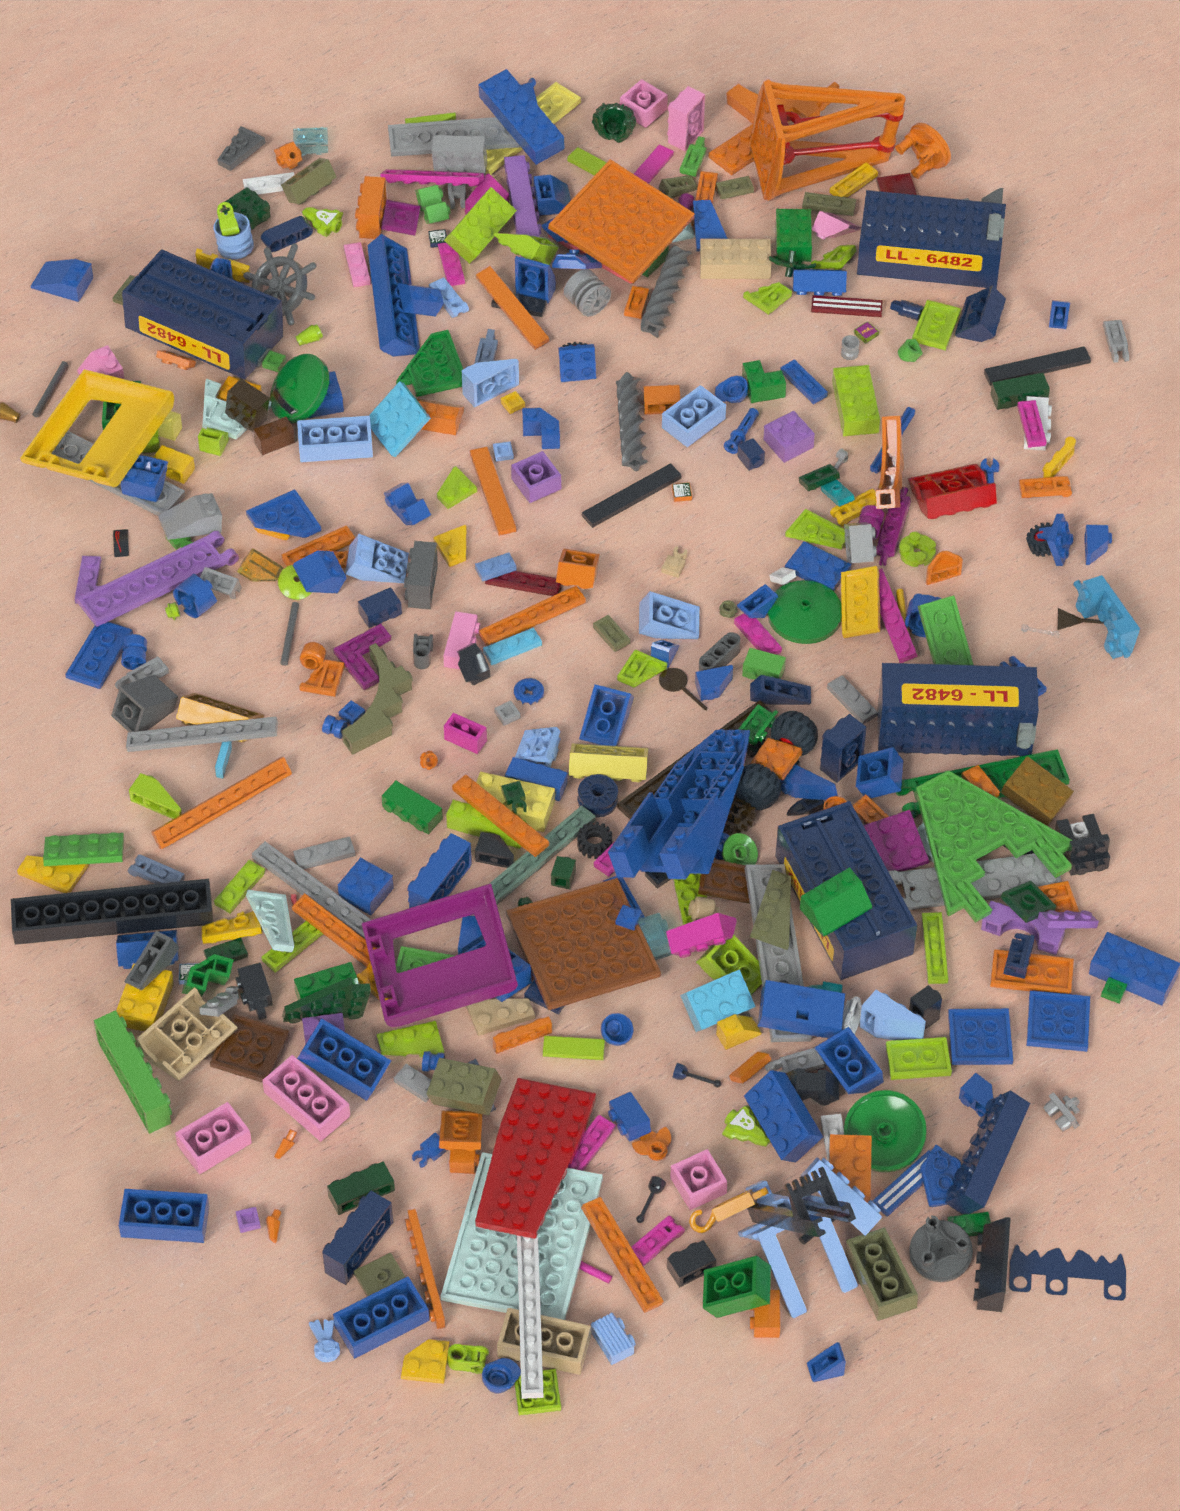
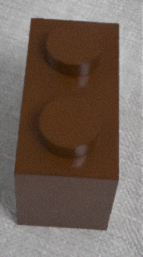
(274, 435)

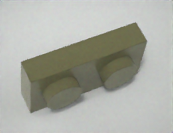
(734, 187)
(611, 633)

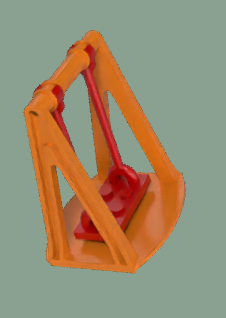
(776, 142)

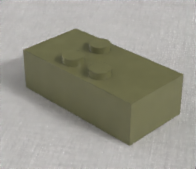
(881, 1274)

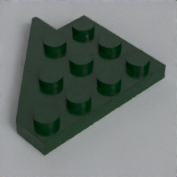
(335, 999)

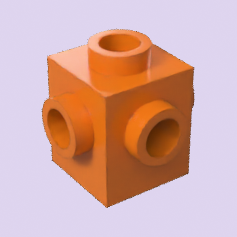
(288, 155)

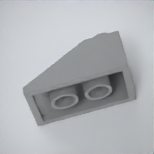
(192, 517)

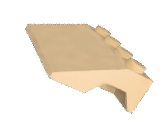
(184, 1036)

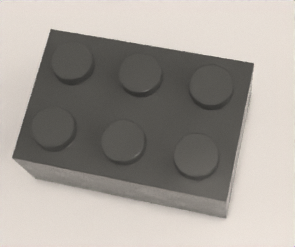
(421, 575)

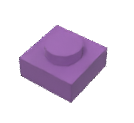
(248, 1219)

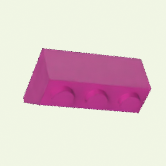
(701, 934)

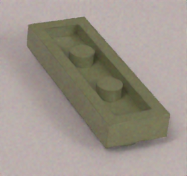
(829, 203)

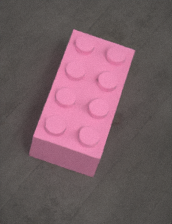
(306, 1098)

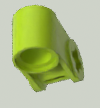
(227, 223)
(469, 1358)

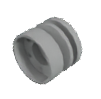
(587, 292)

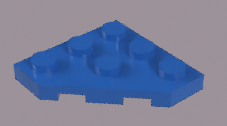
(285, 515)

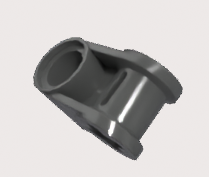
(422, 651)

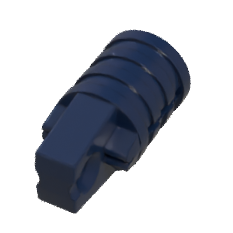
(907, 309)

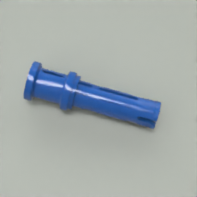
(741, 432)

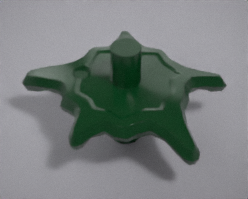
(790, 264)

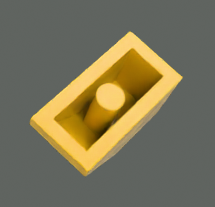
(736, 1030)

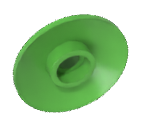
(744, 846)

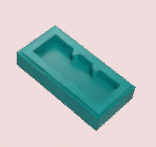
(837, 493)

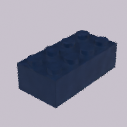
(357, 1237)

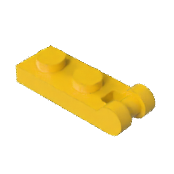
(1060, 458)
(853, 508)

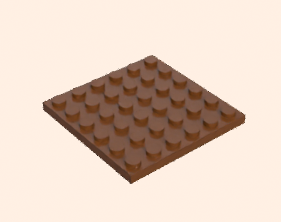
(579, 947)

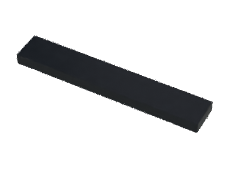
(1040, 364)
(631, 495)

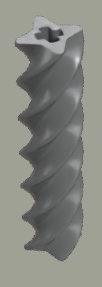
(663, 292)
(630, 422)

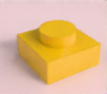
(512, 402)

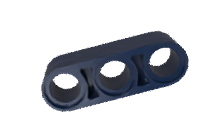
(286, 233)

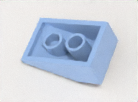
(489, 379)
(668, 618)

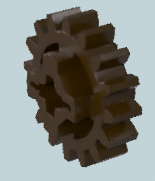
(740, 816)

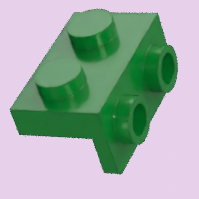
(759, 723)

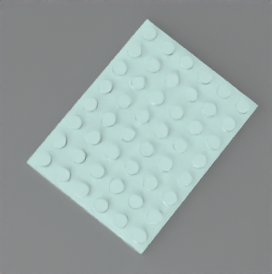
(486, 1262)

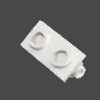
(852, 1014)

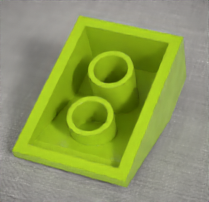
(729, 958)

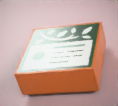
(681, 492)

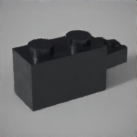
(255, 989)

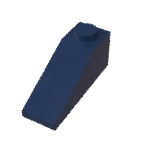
(779, 692)

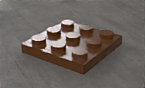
(251, 1049)

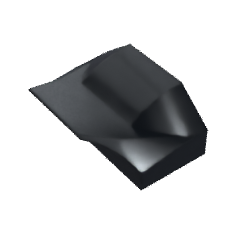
(473, 664)

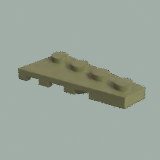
(773, 917)

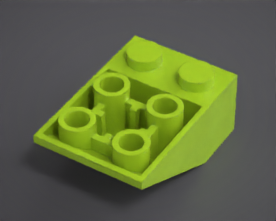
(529, 247)

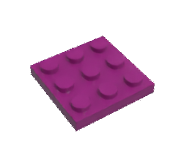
(898, 842)

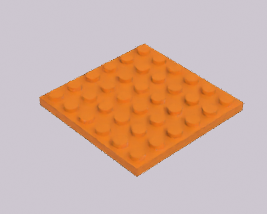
(621, 221)

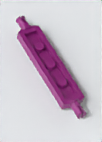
(893, 528)

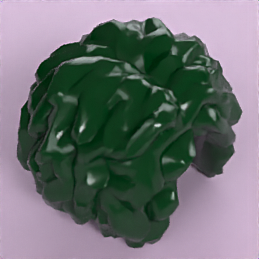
(614, 121)

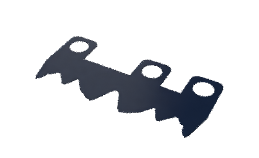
(1057, 1268)

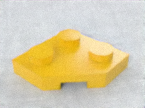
(426, 1362)

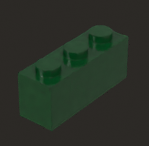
(1011, 391)
(347, 1192)

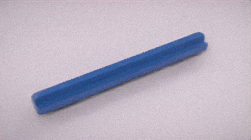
(905, 420)

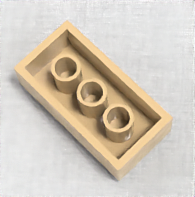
(735, 259)
(562, 1342)

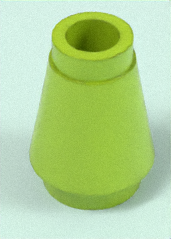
(309, 335)

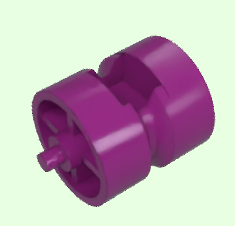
(873, 516)

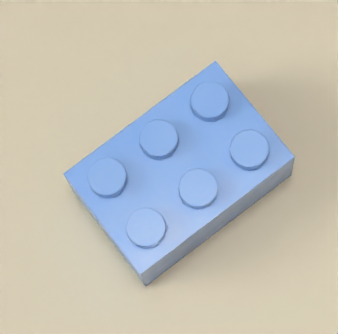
(693, 416)

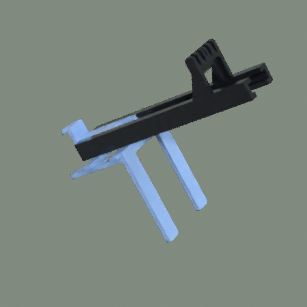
(805, 1214)

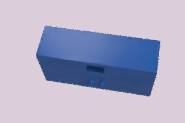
(801, 1009)

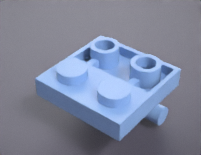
(539, 745)

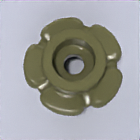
(728, 605)

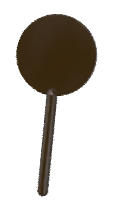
(676, 680)

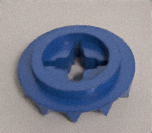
(530, 685)

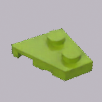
(836, 258)
(768, 297)
(455, 489)
(640, 668)

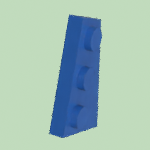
(706, 222)

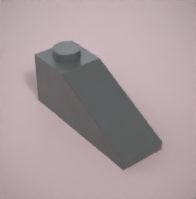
(152, 961)

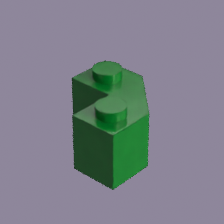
(213, 969)

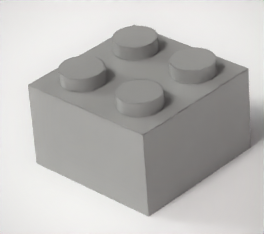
(859, 542)

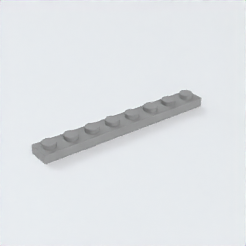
(202, 734)
(307, 884)

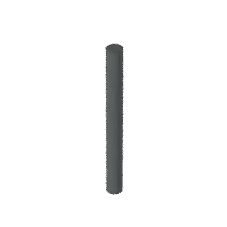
(45, 397)
(289, 633)

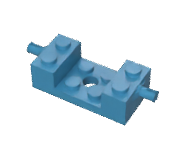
(1099, 599)

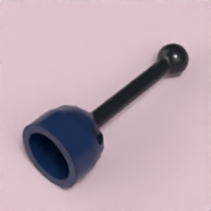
(682, 1072)

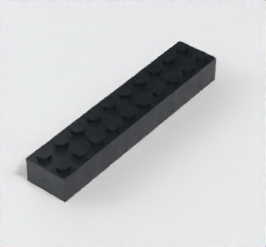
(111, 911)

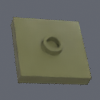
(378, 1274)

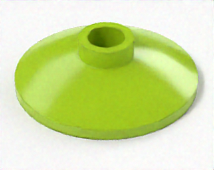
(289, 587)

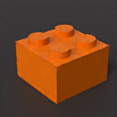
(577, 568)

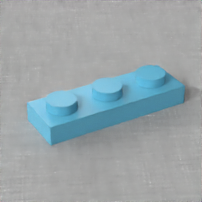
(512, 646)

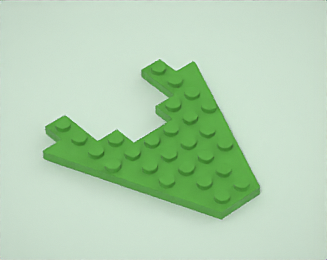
(970, 823)

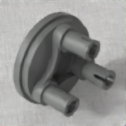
(940, 1250)

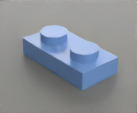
(495, 567)

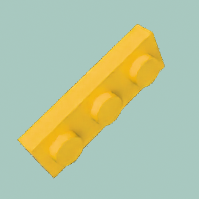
(854, 181)

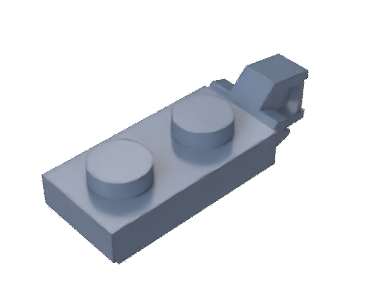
(487, 348)

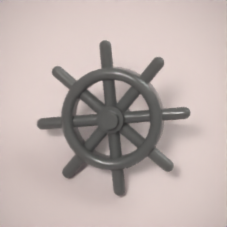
(280, 285)

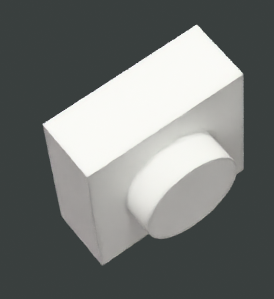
(782, 576)

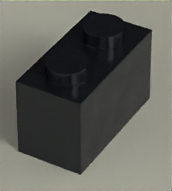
(927, 1005)
(690, 1263)

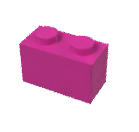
(465, 733)

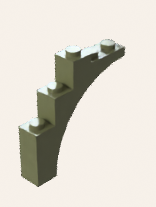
(376, 721)

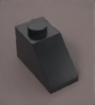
(493, 851)

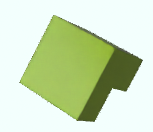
(212, 441)

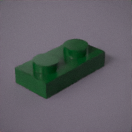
(819, 477)
(232, 949)

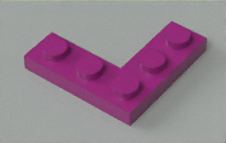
(352, 651)

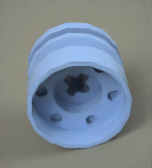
(237, 245)

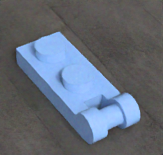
(452, 302)

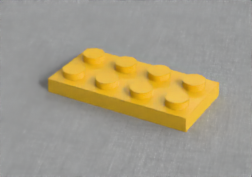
(860, 602)

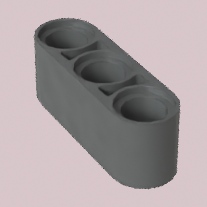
(721, 653)

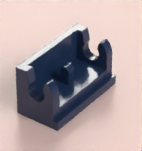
(1019, 955)

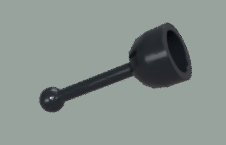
(656, 1186)

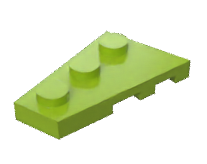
(816, 530)
(411, 1040)

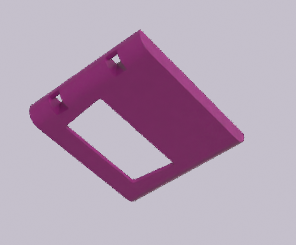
(444, 983)

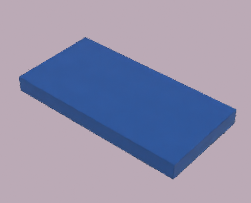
(98, 655)

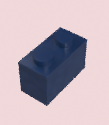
(380, 607)

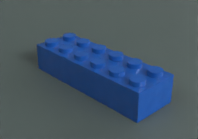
(521, 116)

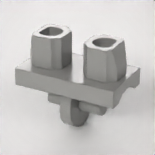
(1067, 1119)

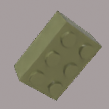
(464, 1086)

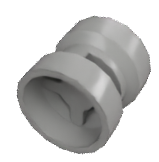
(850, 347)

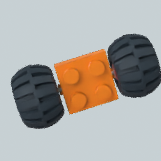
(792, 737)

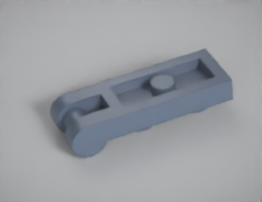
(154, 871)

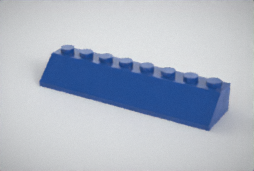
(389, 267)

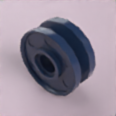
(607, 794)

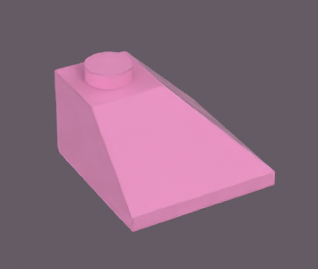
(832, 226)

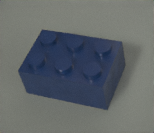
(842, 747)

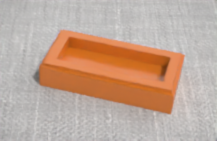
(750, 1067)

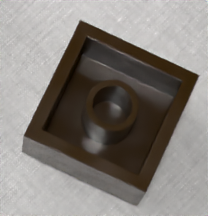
(247, 405)

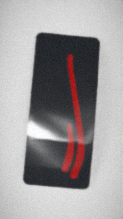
(120, 541)

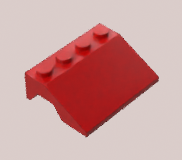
(953, 491)

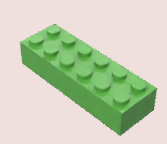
(133, 1071)

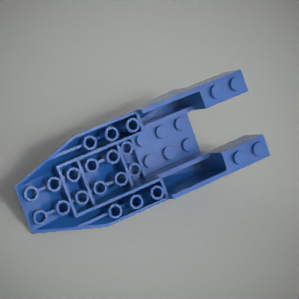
(686, 816)

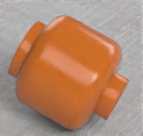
(312, 655)

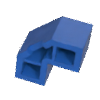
(540, 423)
(405, 505)

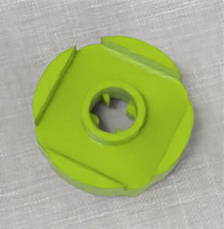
(920, 541)

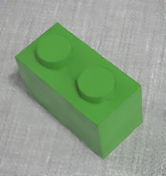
(763, 663)

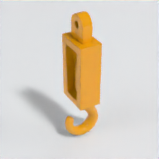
(728, 1208)

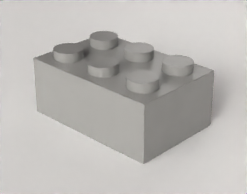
(459, 153)

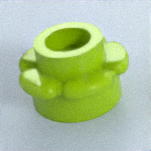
(172, 610)

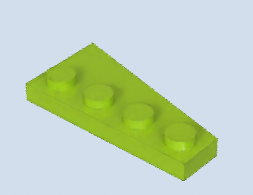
(686, 891)

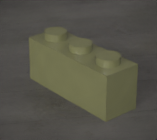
(309, 181)

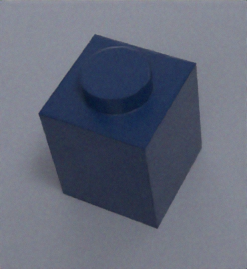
(751, 454)

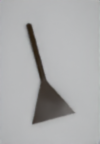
(1067, 620)

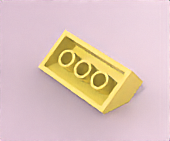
(611, 761)

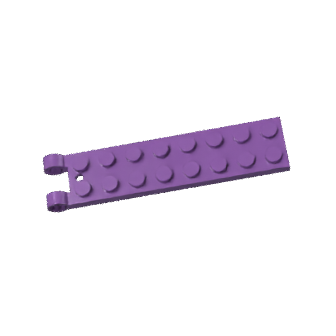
(155, 579)

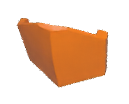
(943, 567)

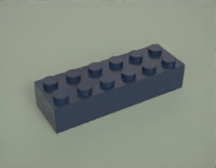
(987, 1153)

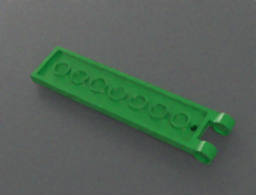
(997, 772)

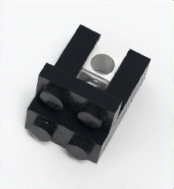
(1088, 849)

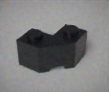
(819, 1086)

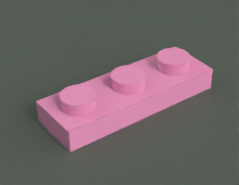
(357, 264)

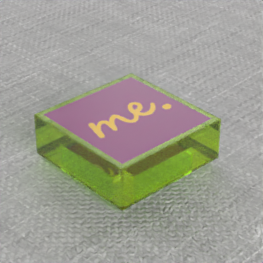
(866, 332)

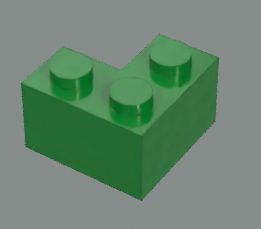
(763, 385)

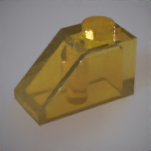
(259, 567)

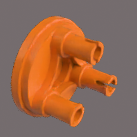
(927, 146)

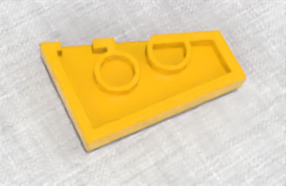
(60, 877)

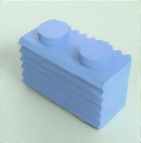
(612, 1338)

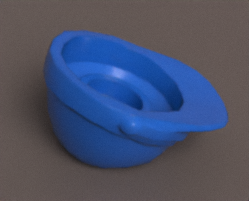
(732, 389)
(500, 1375)

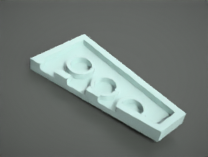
(273, 917)

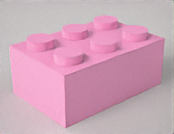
(686, 118)
(213, 1138)

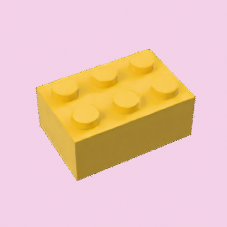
(146, 1006)

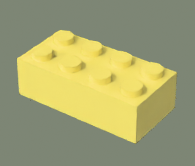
(538, 799)

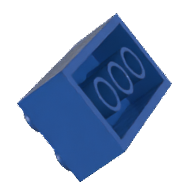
(441, 872)
(1142, 970)
(344, 1059)
(783, 1116)
(164, 1215)
(381, 1317)

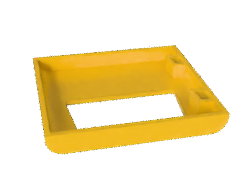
(121, 440)

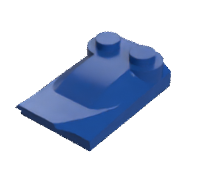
(575, 260)

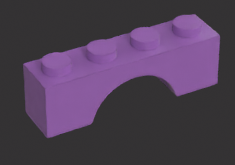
(1005, 919)

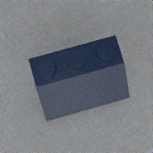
(981, 315)

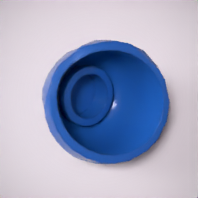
(617, 1029)

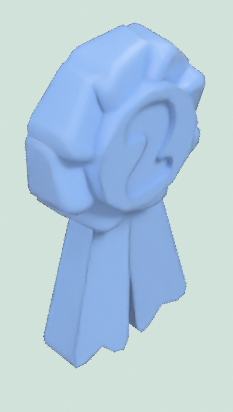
(326, 1348)

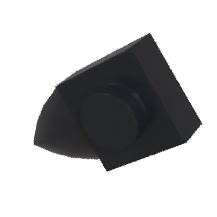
(805, 806)

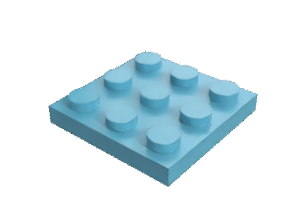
(398, 419)

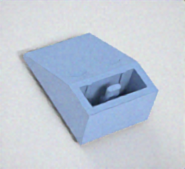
(376, 561)
(890, 1019)

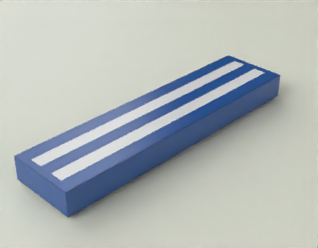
(901, 1188)

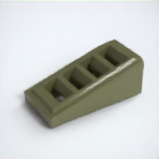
(672, 185)

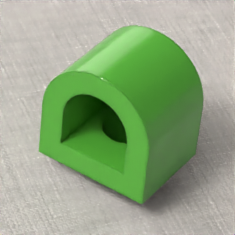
(910, 351)

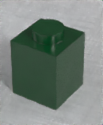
(563, 872)

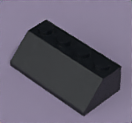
(993, 1265)

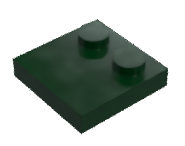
(1027, 901)

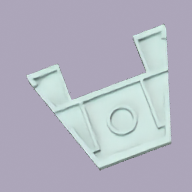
(214, 412)

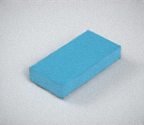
(223, 758)

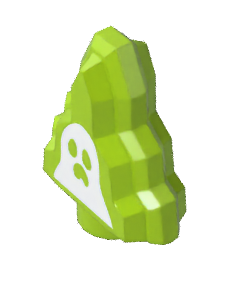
(324, 220)
(745, 1127)

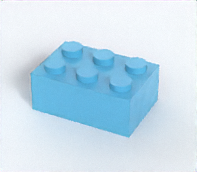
(717, 1000)

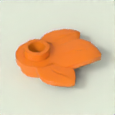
(652, 1142)

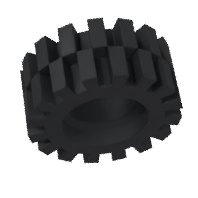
(594, 831)

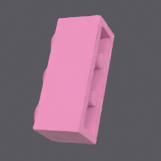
(461, 634)

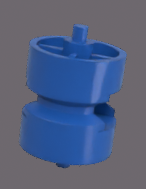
(134, 651)

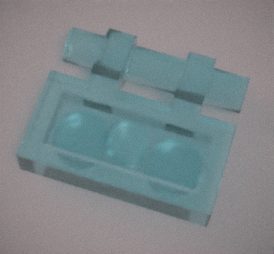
(311, 136)

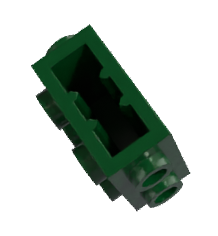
(250, 205)

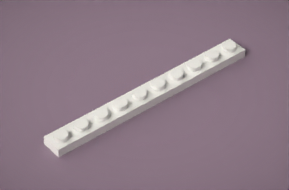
(529, 1317)

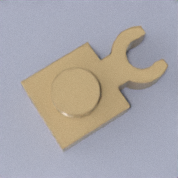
(674, 564)

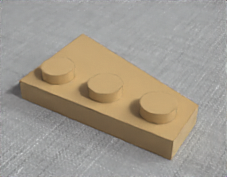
(495, 1015)

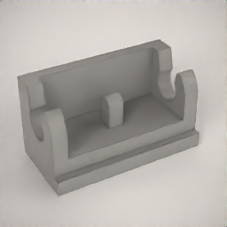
(222, 582)

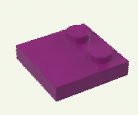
(400, 217)

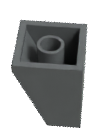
(143, 704)

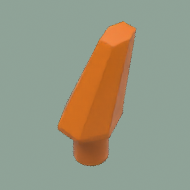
(286, 1144)
(273, 1225)

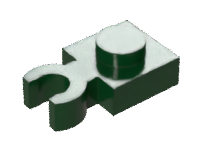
(514, 795)

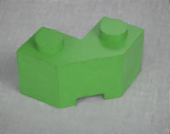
(430, 202)

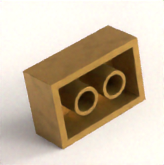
(1037, 791)

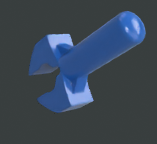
(990, 471)

